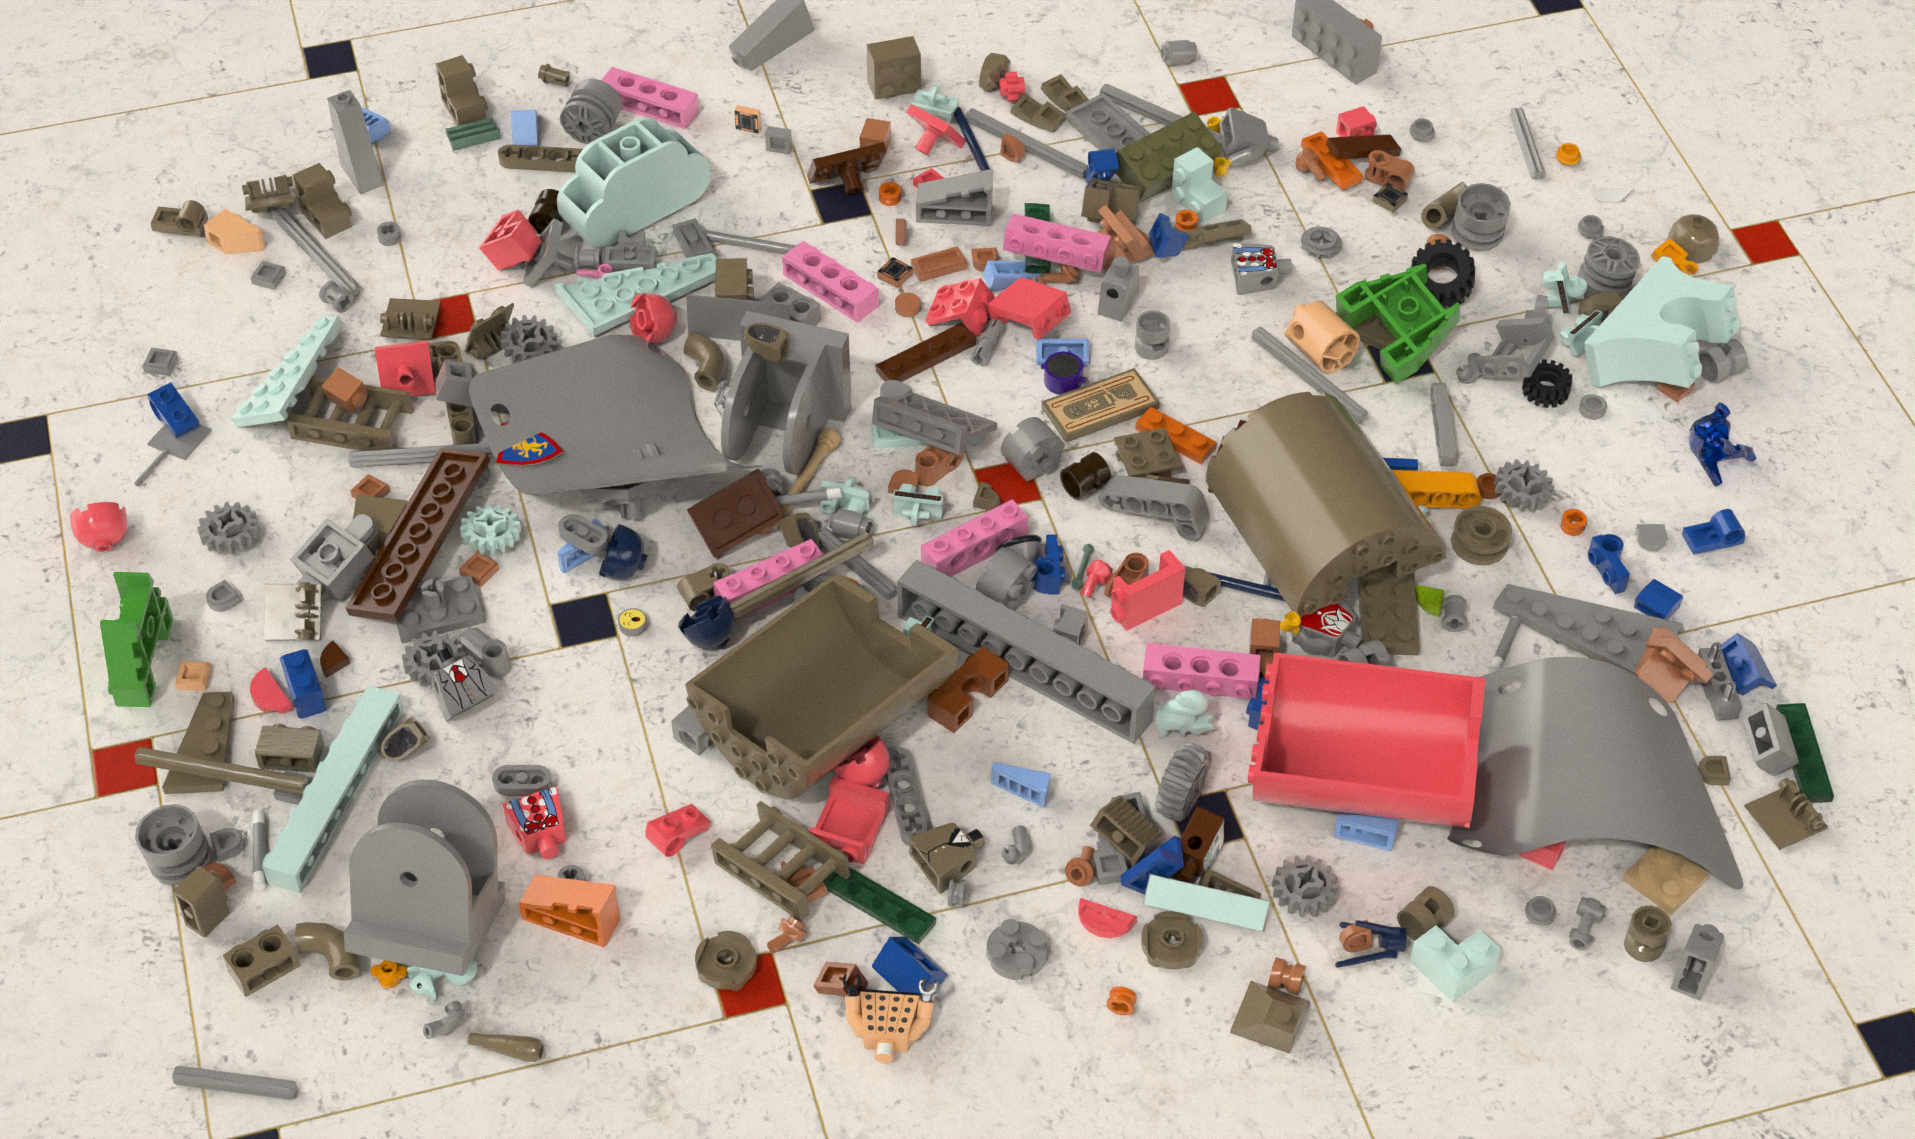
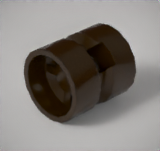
(544, 210)
(1083, 477)

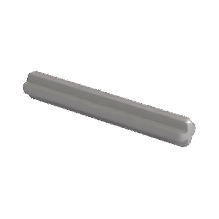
(1527, 143)
(860, 566)
(234, 1082)

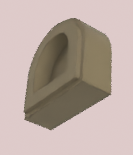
(1715, 770)

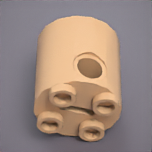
(1323, 336)

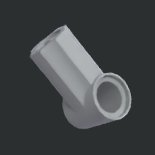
(488, 652)

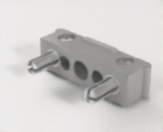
(1720, 688)

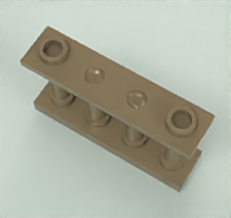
(350, 435)
(773, 884)

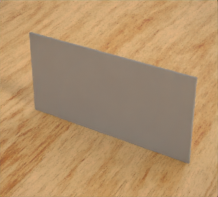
(722, 316)

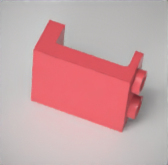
(1031, 305)
(1150, 595)
(852, 818)

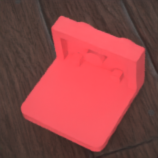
(963, 301)

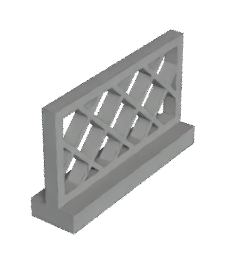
(930, 421)

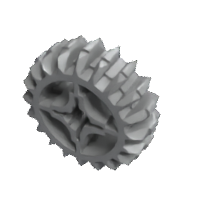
(1183, 781)

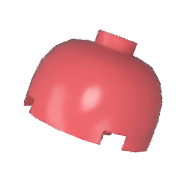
(653, 317)
(100, 525)
(866, 764)

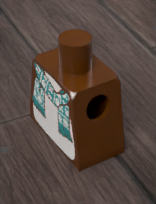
(1200, 844)

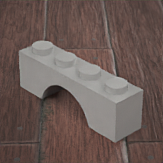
(453, 385)

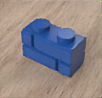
(303, 683)

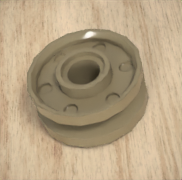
(1481, 535)

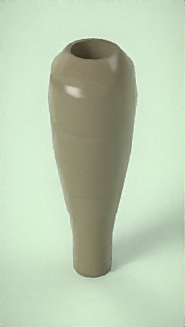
(517, 1047)

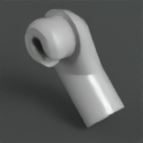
(1471, 371)
(1020, 847)
(454, 1016)

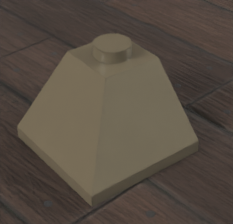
(1269, 1017)

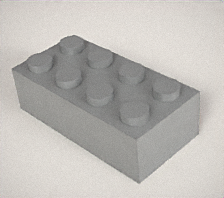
(1337, 38)

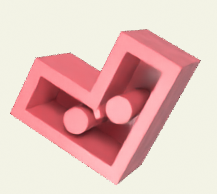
(511, 241)

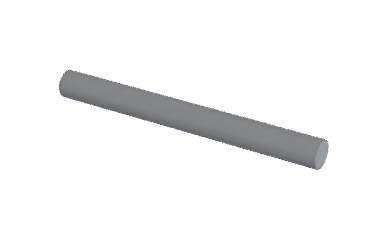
(748, 242)

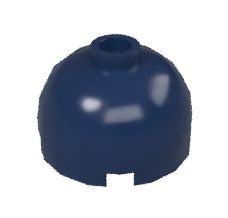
(623, 554)
(710, 624)

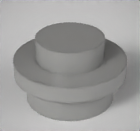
(1422, 129)
(1590, 226)
(1540, 910)

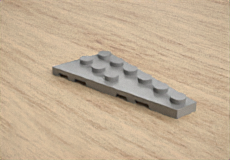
(1587, 627)

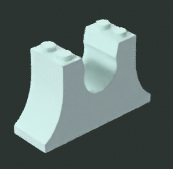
(1658, 326)

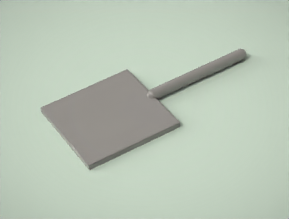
(179, 447)

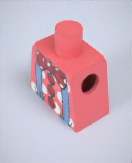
(537, 822)

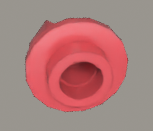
(1097, 572)

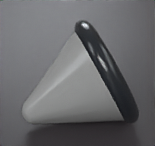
(1024, 545)

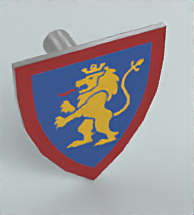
(530, 452)

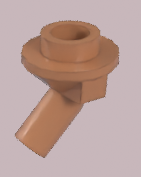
(1307, 160)
(1068, 274)
(1079, 870)
(791, 930)

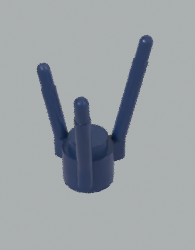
(1390, 938)

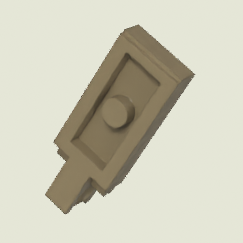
(1214, 232)

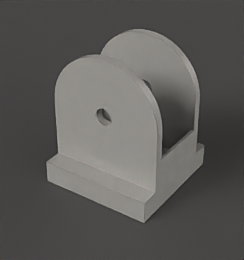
(788, 394)
(420, 893)

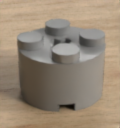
(1032, 448)
(1007, 577)

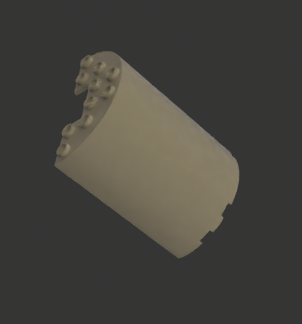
(1317, 500)
(815, 687)

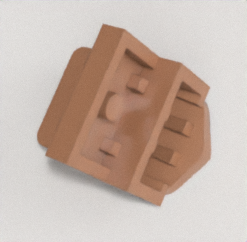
(1125, 238)
(1670, 665)

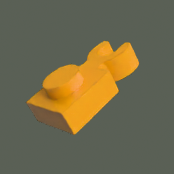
(1677, 254)

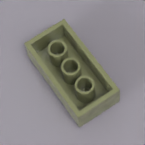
(1151, 158)

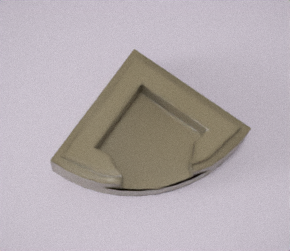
(986, 497)

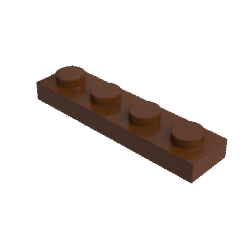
(926, 354)

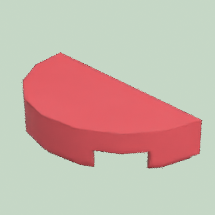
(267, 693)
(1104, 920)

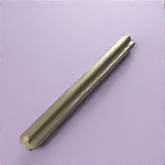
(801, 574)
(220, 770)

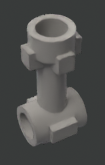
(1591, 911)

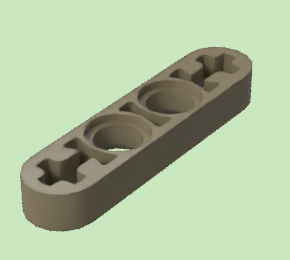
(544, 163)

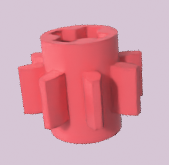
(1011, 86)

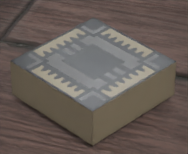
(1390, 197)

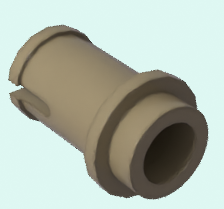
(553, 75)

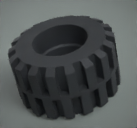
(1451, 256)

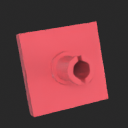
(933, 128)
(406, 367)

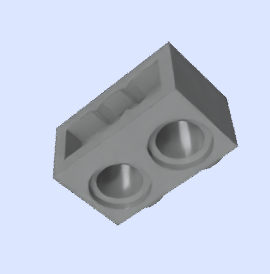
(801, 307)

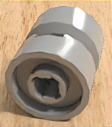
(1152, 334)
(1723, 360)
(1369, 653)

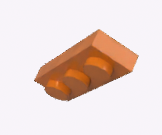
(1341, 171)
(1183, 438)

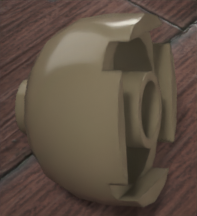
(1696, 236)

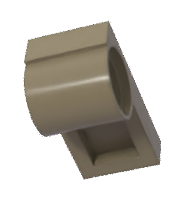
(187, 220)

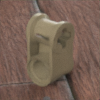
(700, 586)

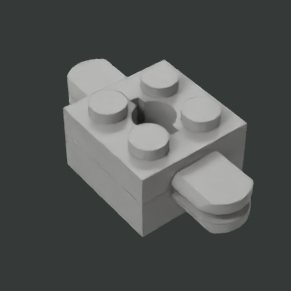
(331, 545)

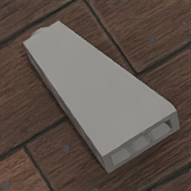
(772, 33)
(353, 142)

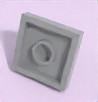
(547, 255)

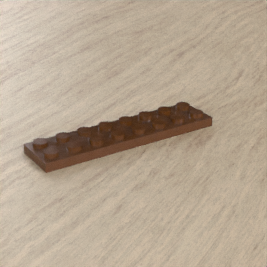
(418, 535)

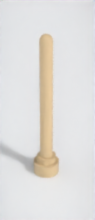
(826, 442)

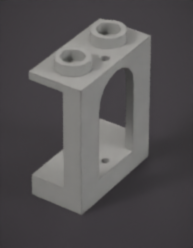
(1517, 333)

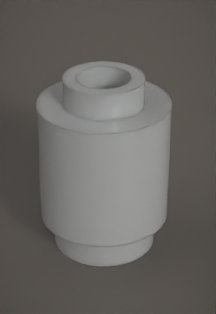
(1179, 52)
(849, 523)

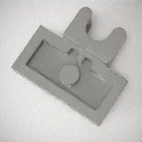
(630, 253)

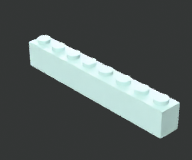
(332, 789)

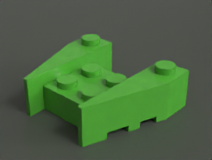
(1408, 314)
(133, 638)

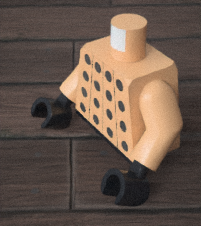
(888, 1018)

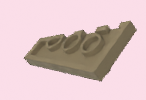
(207, 739)

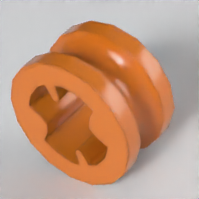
(889, 193)
(1183, 216)
(1573, 529)
(1121, 1000)

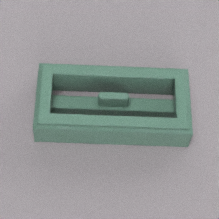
(472, 133)

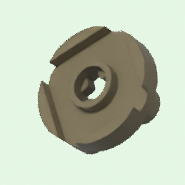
(1171, 955)
(729, 976)

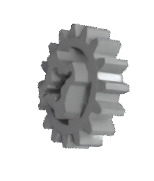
(527, 339)
(1523, 485)
(228, 528)
(423, 652)
(1305, 886)

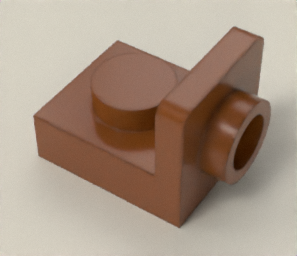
(831, 977)

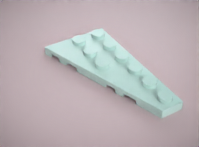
(608, 300)
(288, 378)

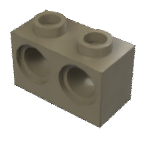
(263, 964)

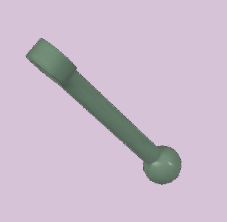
(1077, 583)

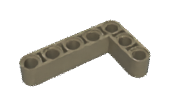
(459, 416)

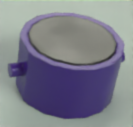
(1063, 372)

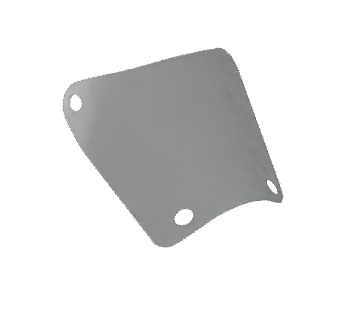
(597, 407)
(1588, 760)

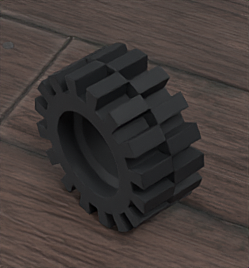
(1548, 394)

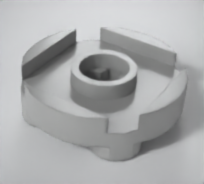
(1017, 934)

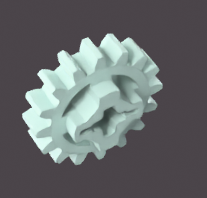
(490, 529)

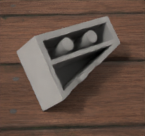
(956, 200)

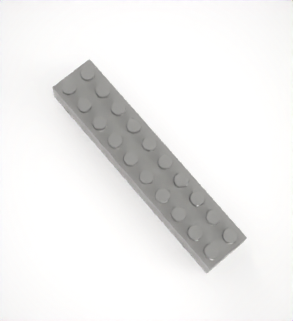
(1034, 652)

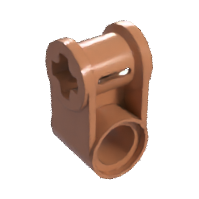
(1389, 170)
(934, 464)
(1131, 570)

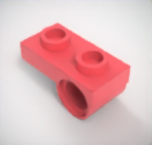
(671, 830)

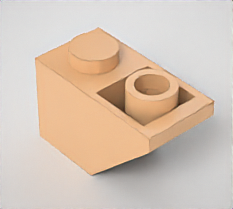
(233, 234)

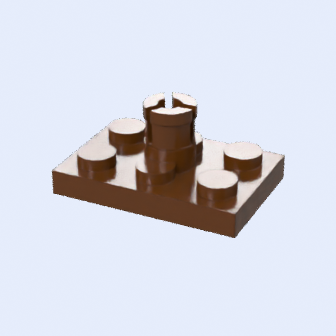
(847, 166)
(736, 513)

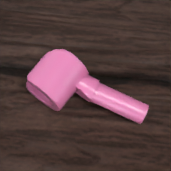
(602, 269)

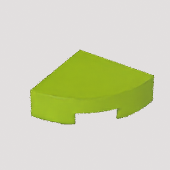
(1429, 599)

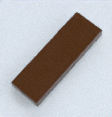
(1361, 146)

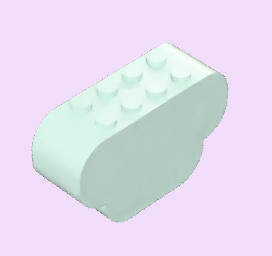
(631, 181)

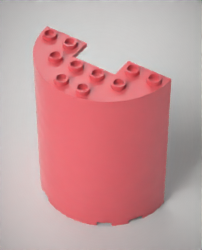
(1368, 740)

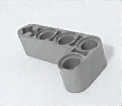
(1158, 499)

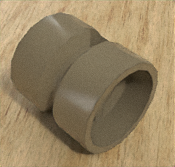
(1427, 910)
(1647, 933)

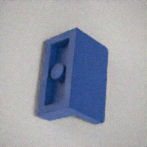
(1746, 664)
(1162, 862)
(905, 965)

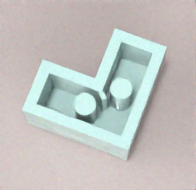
(1194, 185)
(1453, 966)

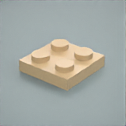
(1665, 878)

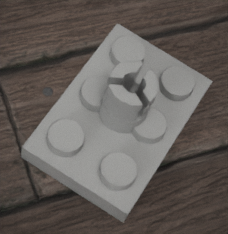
(626, 495)
(440, 608)

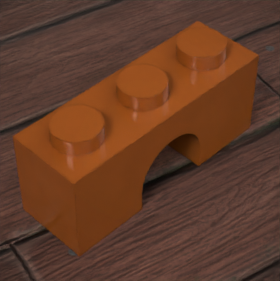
(979, 673)

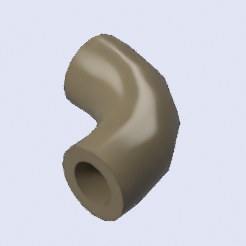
(1442, 208)
(710, 358)
(328, 942)

